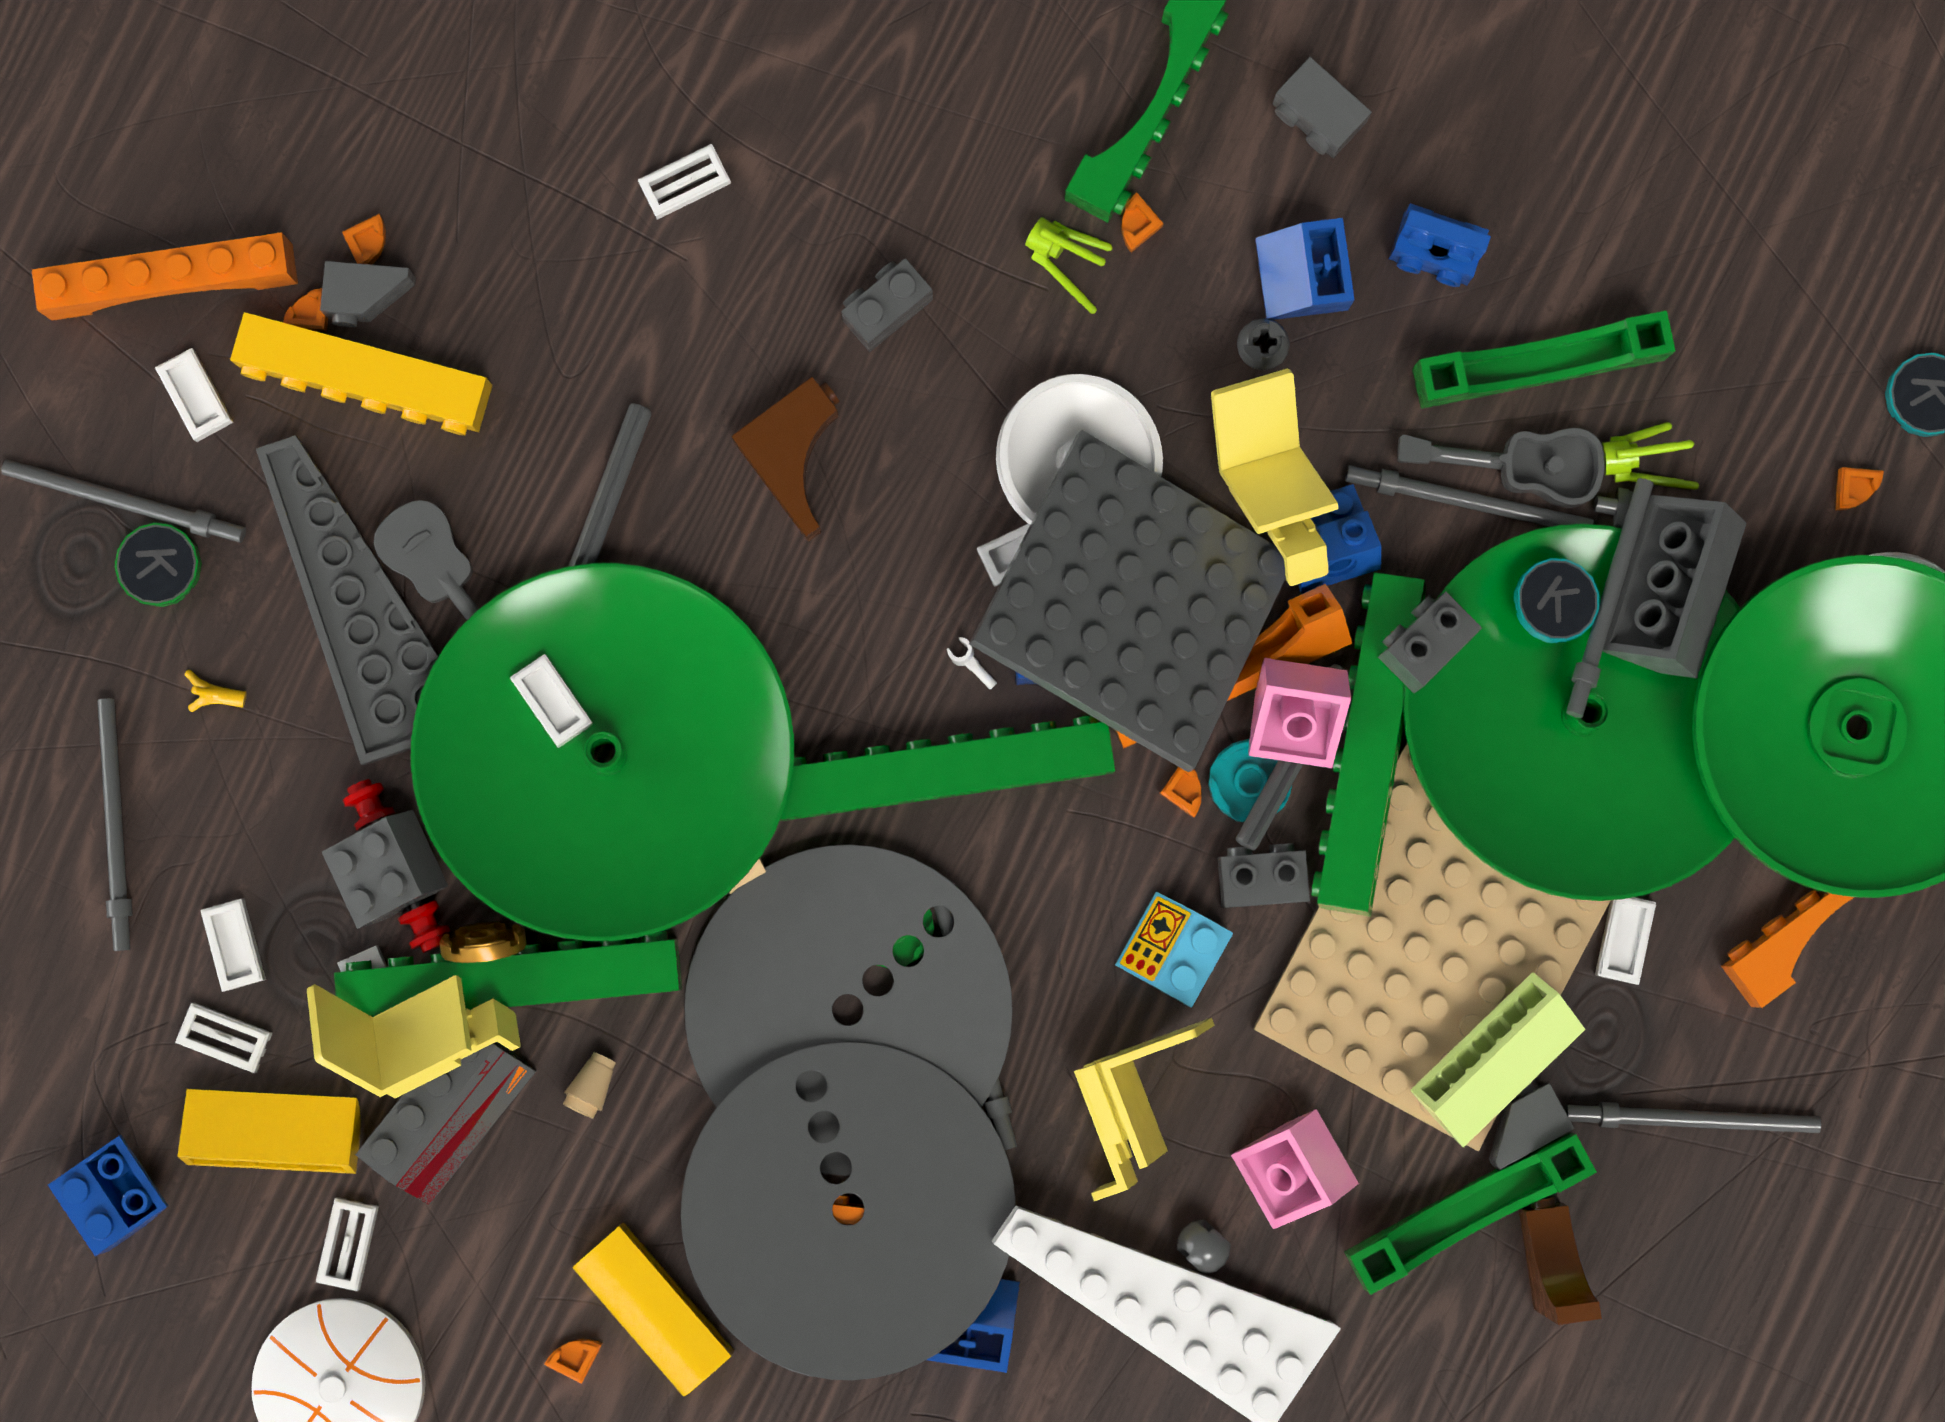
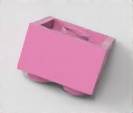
(1299, 712)
(1295, 1169)

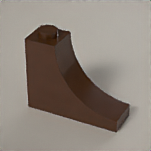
(781, 445)
(1554, 1264)

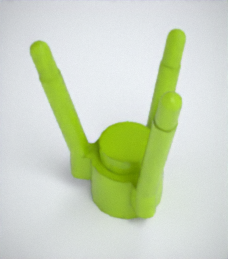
(1050, 240)
(1622, 457)

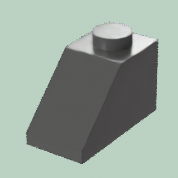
(361, 291)
(1528, 1124)

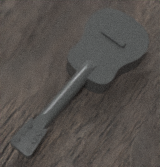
(1556, 466)
(422, 547)

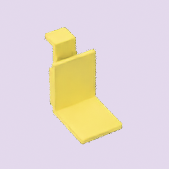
(1269, 470)
(407, 1041)
(1123, 1110)

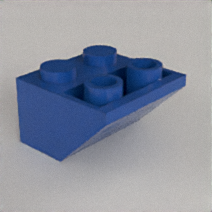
(1305, 270)
(108, 1196)
(989, 1338)

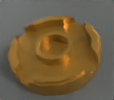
(483, 942)

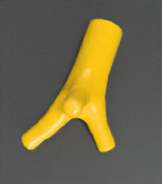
(213, 694)

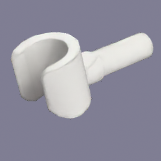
(972, 664)

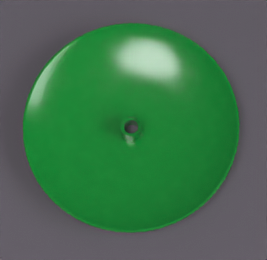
(1540, 791)
(620, 841)

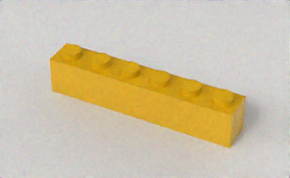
(361, 373)

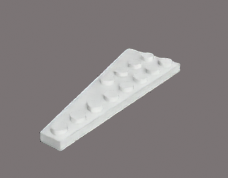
(1212, 1332)

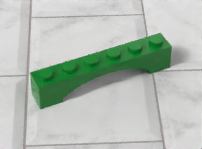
(1102, 180)
(1572, 356)
(1429, 1231)

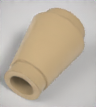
(590, 1086)

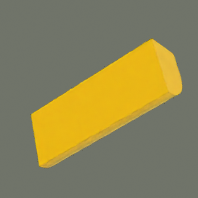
(270, 1131)
(654, 1309)

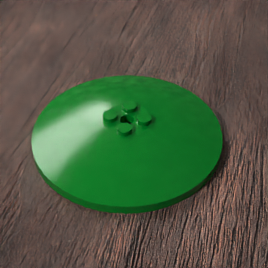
(1775, 714)

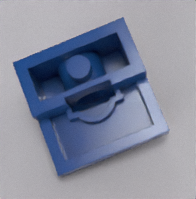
(1422, 230)
(1349, 538)

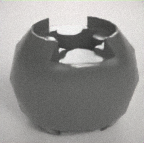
(1274, 334)
(1203, 1246)

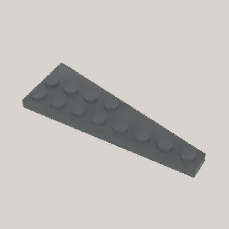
(362, 622)

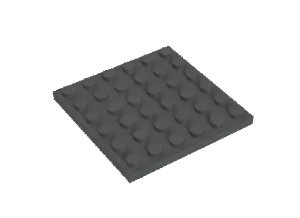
(1133, 601)

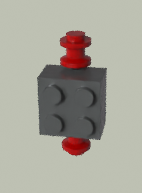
(387, 868)

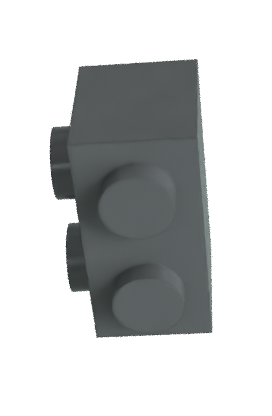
(1320, 108)
(886, 304)
(1429, 641)
(1263, 878)

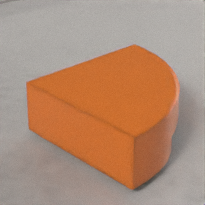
(1138, 222)
(366, 240)
(307, 313)
(1856, 486)
(1184, 791)
(574, 1358)

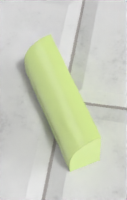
(1498, 1059)

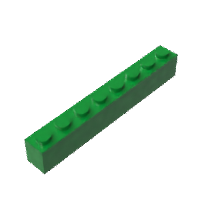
(1368, 756)
(949, 769)
(522, 978)

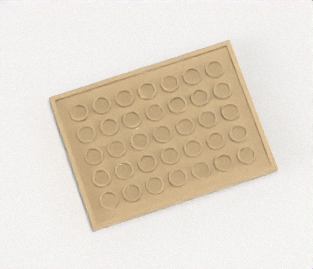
(1435, 957)

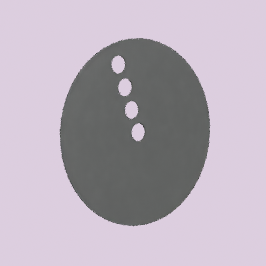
(806, 937)
(832, 1293)

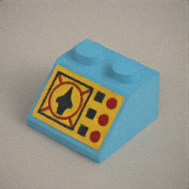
(1174, 949)

